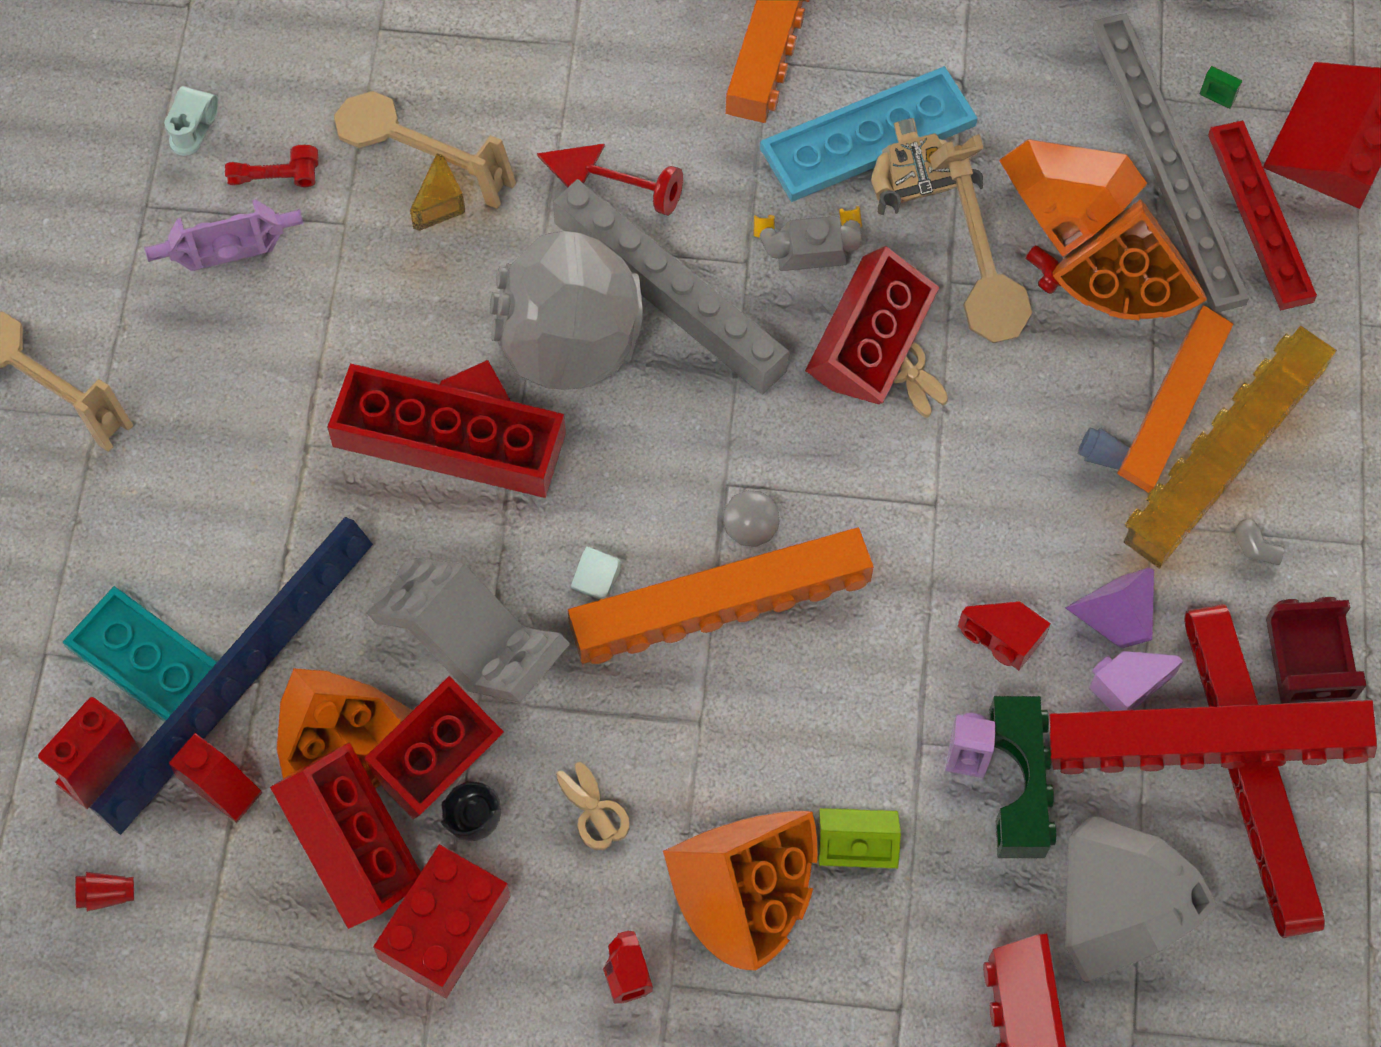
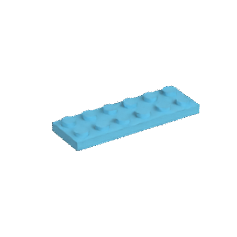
(855, 135)

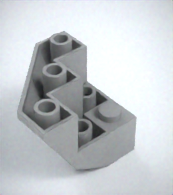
(1127, 897)

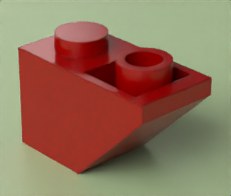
(1006, 629)

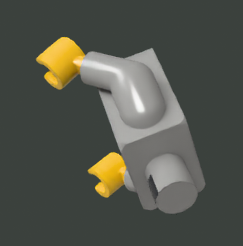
(811, 241)

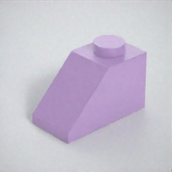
(1132, 678)
(971, 745)

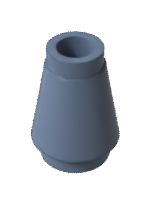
(1102, 449)

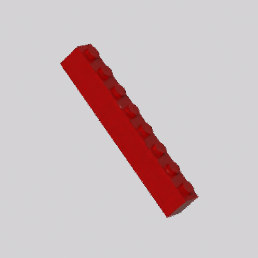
(1213, 736)

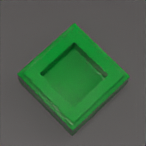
(1220, 87)

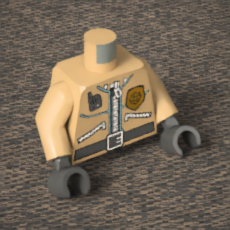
(906, 171)

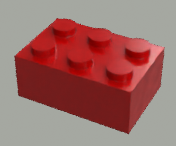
(442, 921)

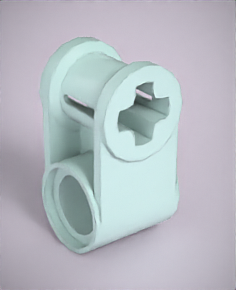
(190, 119)

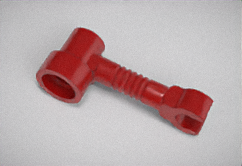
(301, 168)

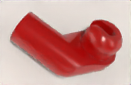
(1046, 264)

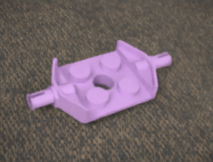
(226, 239)

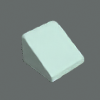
(596, 573)

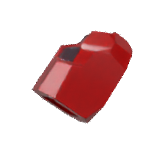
(627, 969)

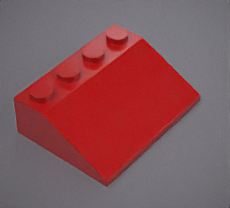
(1333, 133)

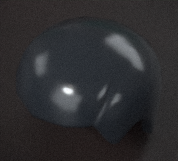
(471, 811)

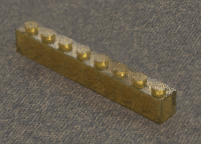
(1228, 447)

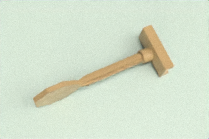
(373, 119)
(996, 305)
(96, 406)

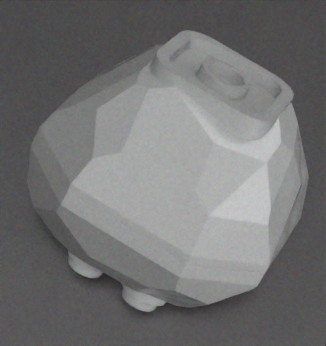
(566, 311)

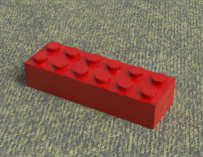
(447, 430)

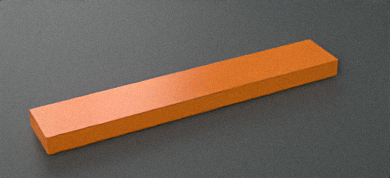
(1175, 399)

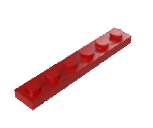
(1262, 215)

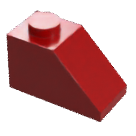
(214, 777)

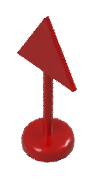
(580, 162)

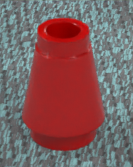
(102, 890)

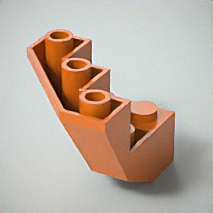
(1072, 188)
(328, 711)

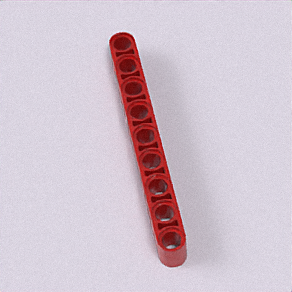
(1257, 787)

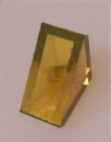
(438, 197)

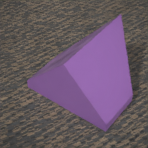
(1120, 609)

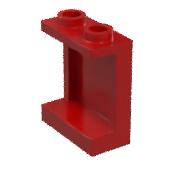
(89, 752)

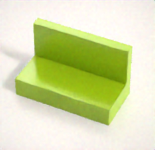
(859, 838)

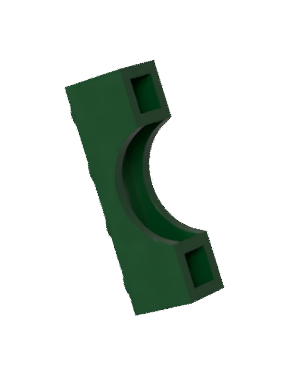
(1024, 825)

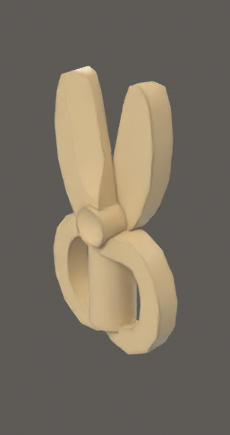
(920, 382)
(588, 799)

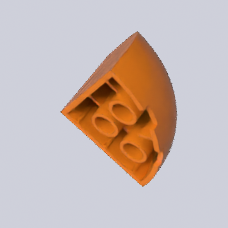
(1130, 270)
(746, 884)

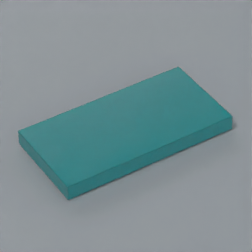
(139, 653)

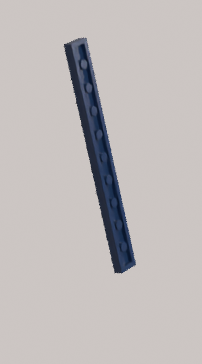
(232, 674)

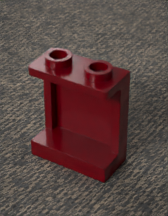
(1313, 651)

